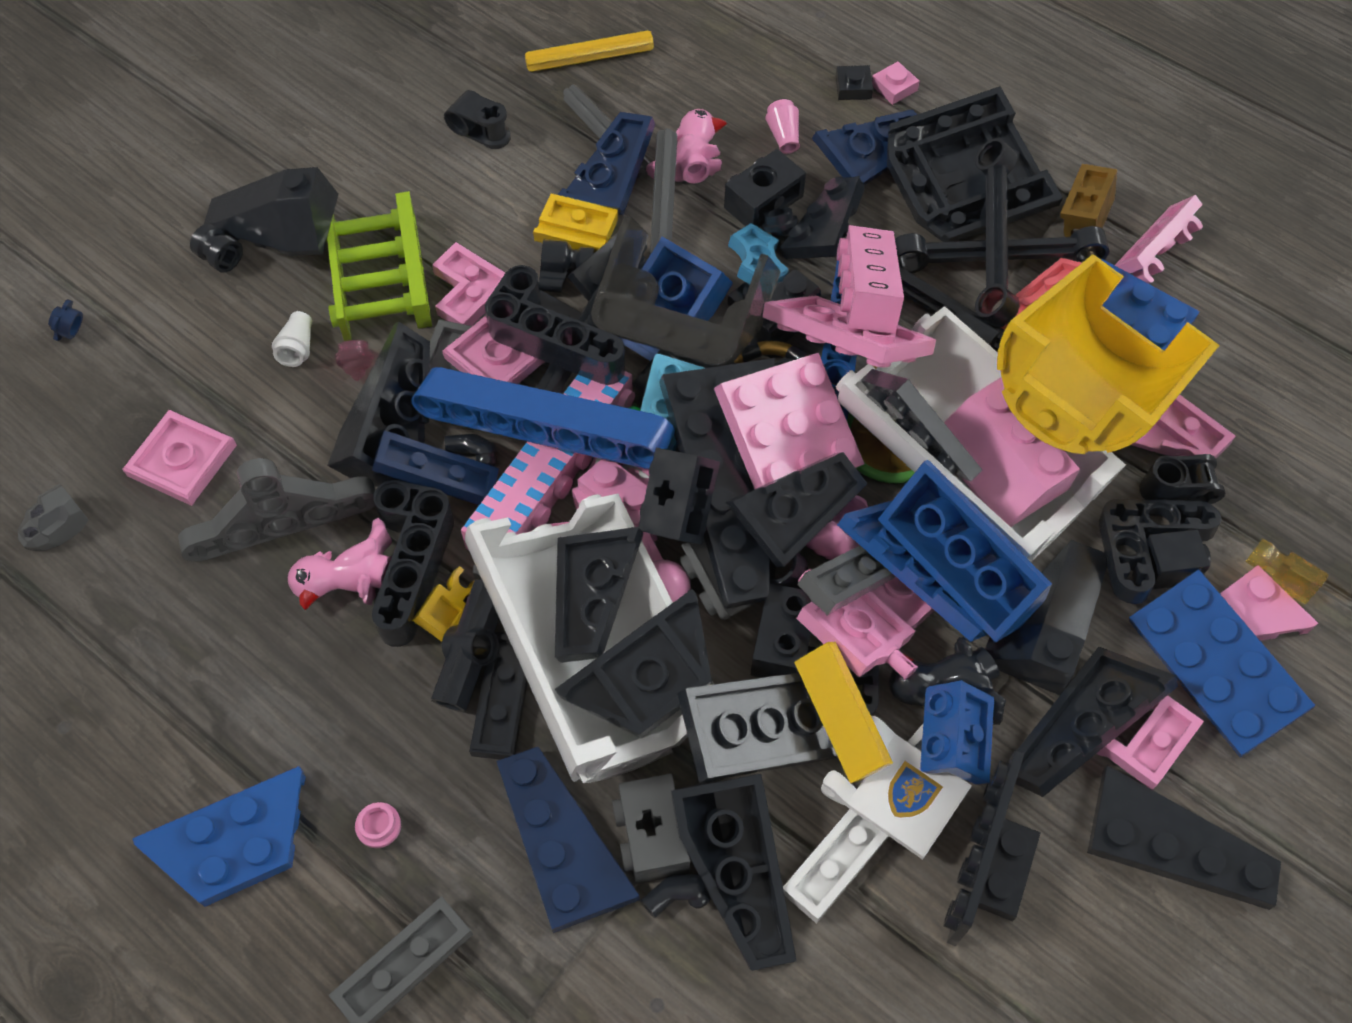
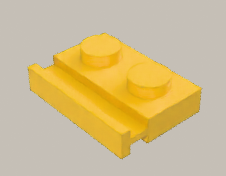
(576, 222)

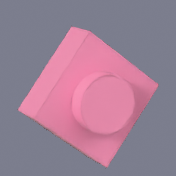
(895, 82)

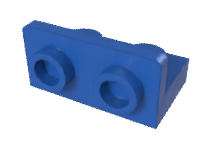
(957, 731)

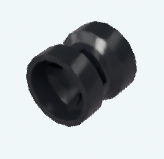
(214, 246)

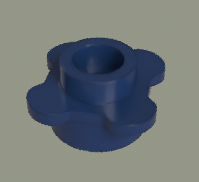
(65, 321)

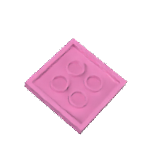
(786, 419)

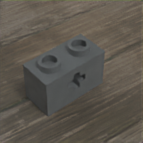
(656, 855)

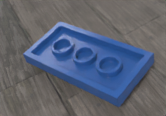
(1221, 663)

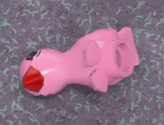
(693, 147)
(355, 570)

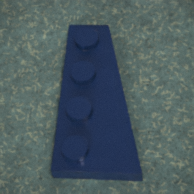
(565, 852)

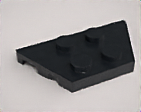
(641, 675)

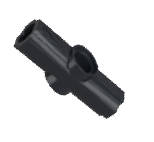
(467, 650)

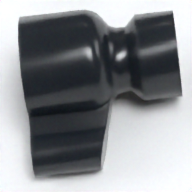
(557, 261)

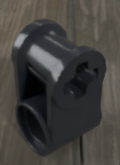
(479, 120)
(1183, 479)

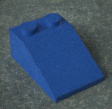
(684, 286)

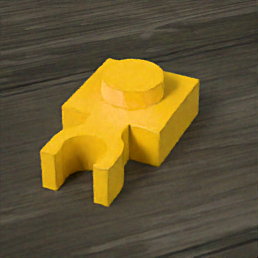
(443, 606)

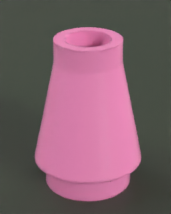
(784, 124)

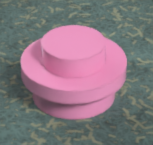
(378, 825)

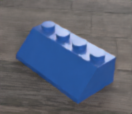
(965, 553)

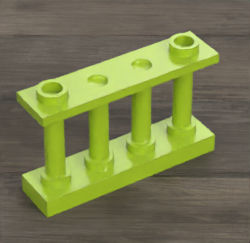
(408, 274)

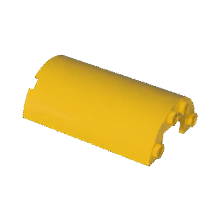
(1087, 375)

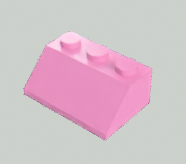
(1016, 466)

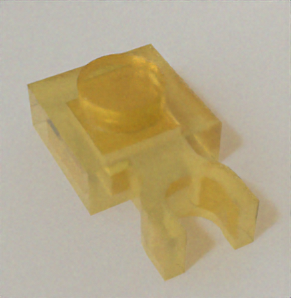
(1291, 573)

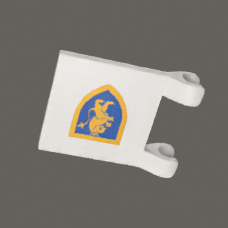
(901, 797)

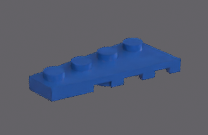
(884, 547)

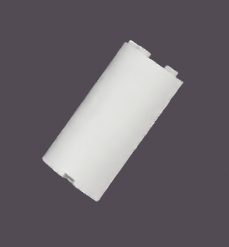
(946, 379)
(522, 587)

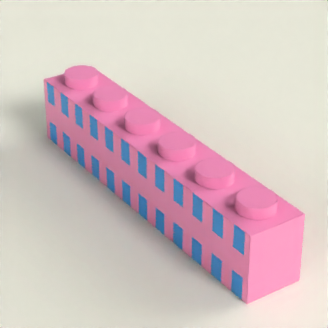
(543, 472)

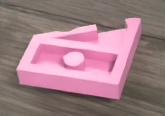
(1186, 432)
(1266, 606)

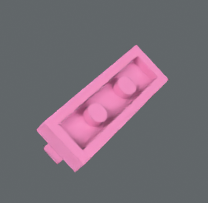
(1174, 223)

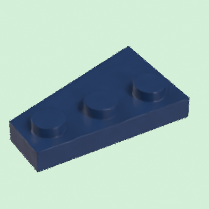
(859, 148)
(614, 166)

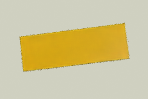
(843, 712)

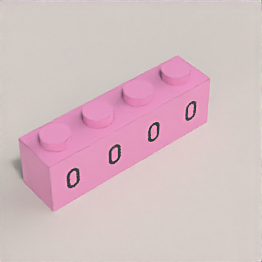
(870, 279)

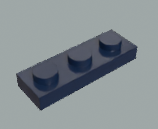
(434, 468)

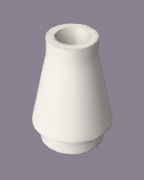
(293, 342)

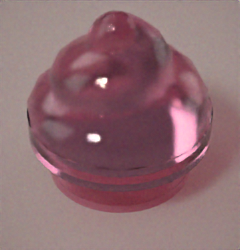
(354, 358)

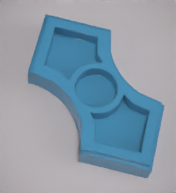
(749, 244)

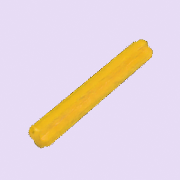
(589, 51)

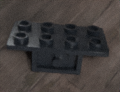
(999, 863)

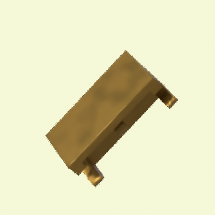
(1089, 198)

